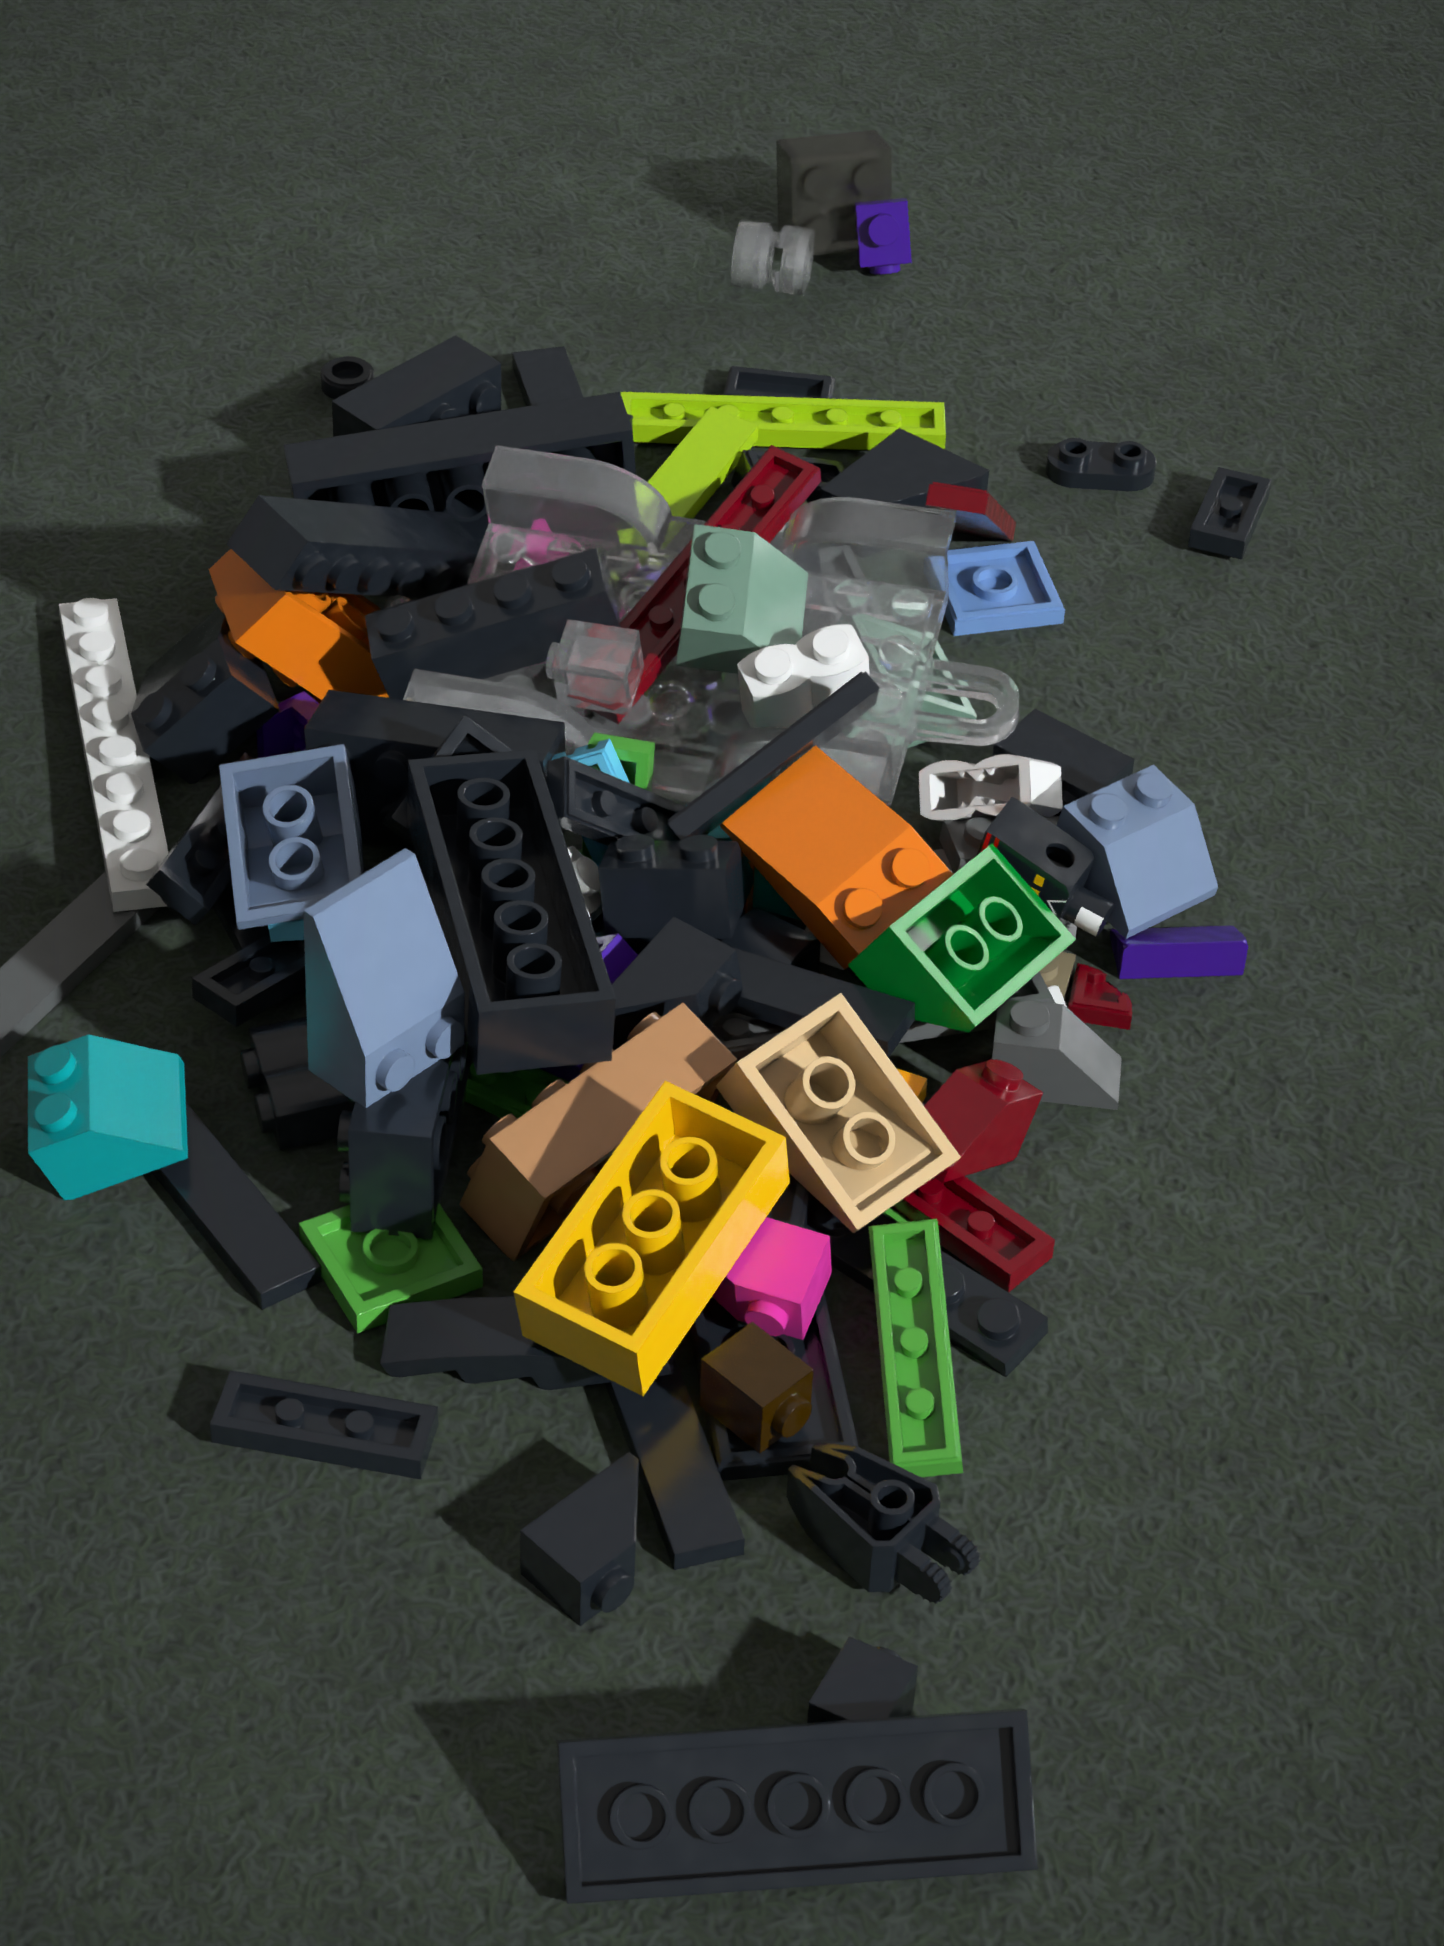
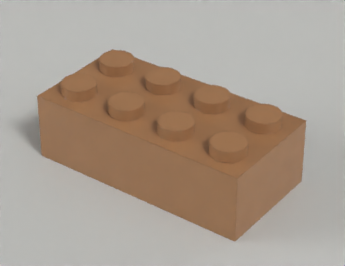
(552, 1153)

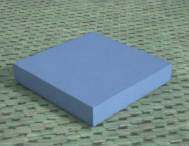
(1000, 589)

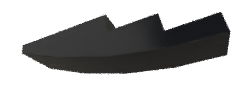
(479, 1341)

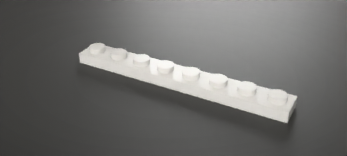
(115, 762)

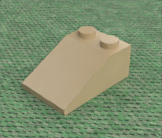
(845, 1113)

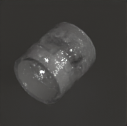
(755, 254)

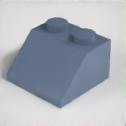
(1144, 849)

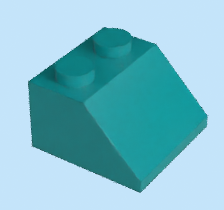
(104, 1113)

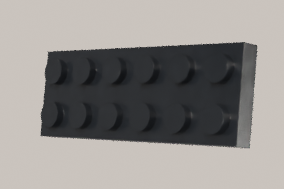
(796, 1805)

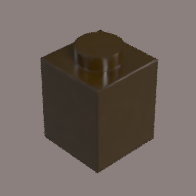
(756, 1387)

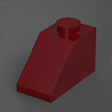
(984, 1115)

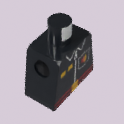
(1050, 864)

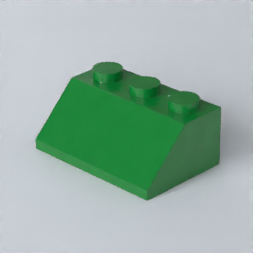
(965, 945)

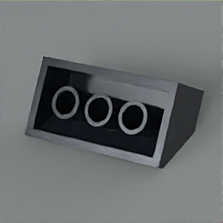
(491, 622)

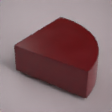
(1098, 1000)

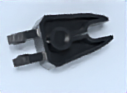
(878, 1521)

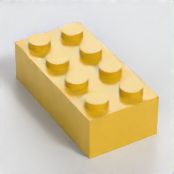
(653, 1237)

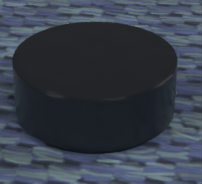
(344, 375)

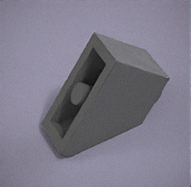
(1057, 1053)

